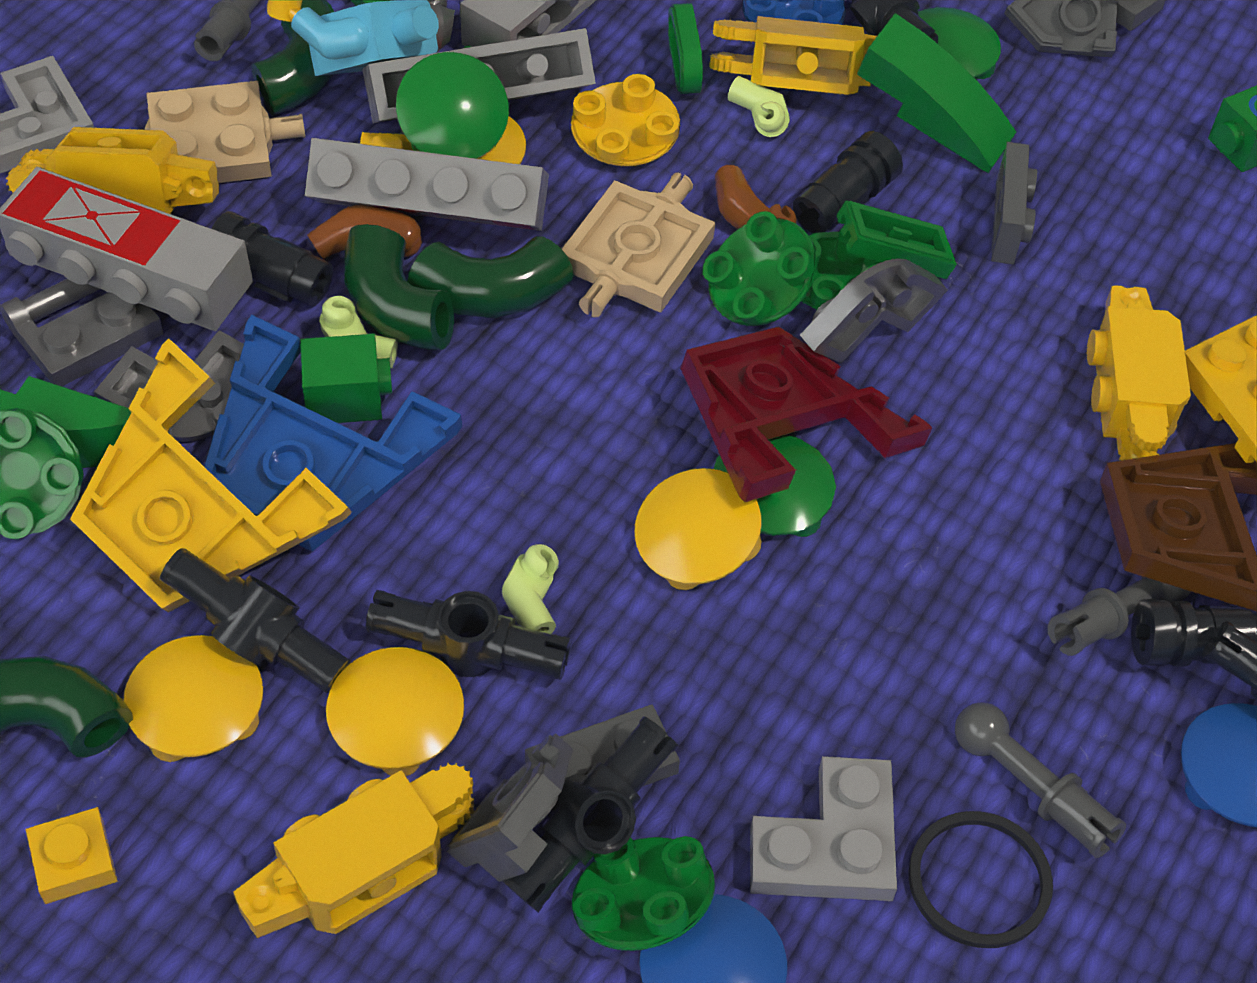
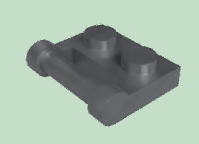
(81, 337)

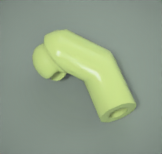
(766, 105)
(340, 319)
(528, 585)

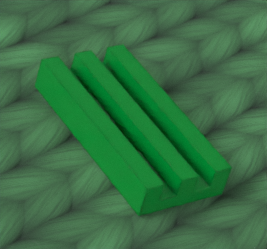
(890, 236)

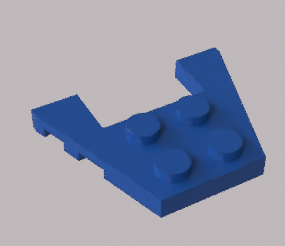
(270, 439)

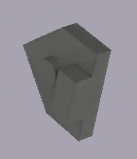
(1067, 25)
(501, 826)

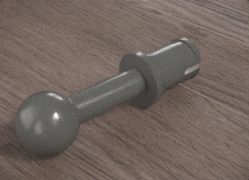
(227, 23)
(1106, 613)
(985, 732)

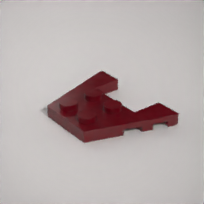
(776, 386)

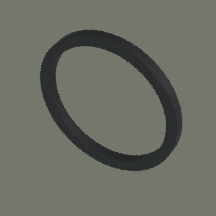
(954, 932)

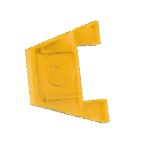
(1225, 381)
(158, 498)

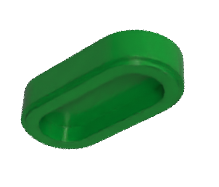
(685, 48)

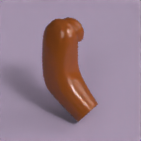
(739, 202)
(332, 234)

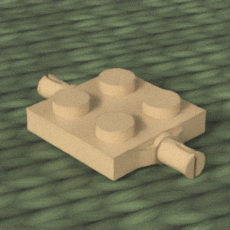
(223, 127)
(638, 245)

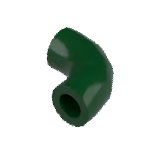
(289, 75)
(497, 284)
(384, 296)
(63, 700)

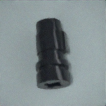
(858, 175)
(277, 263)
(1178, 632)

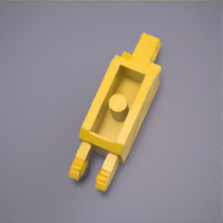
(796, 54)
(127, 164)
(1139, 372)
(358, 853)

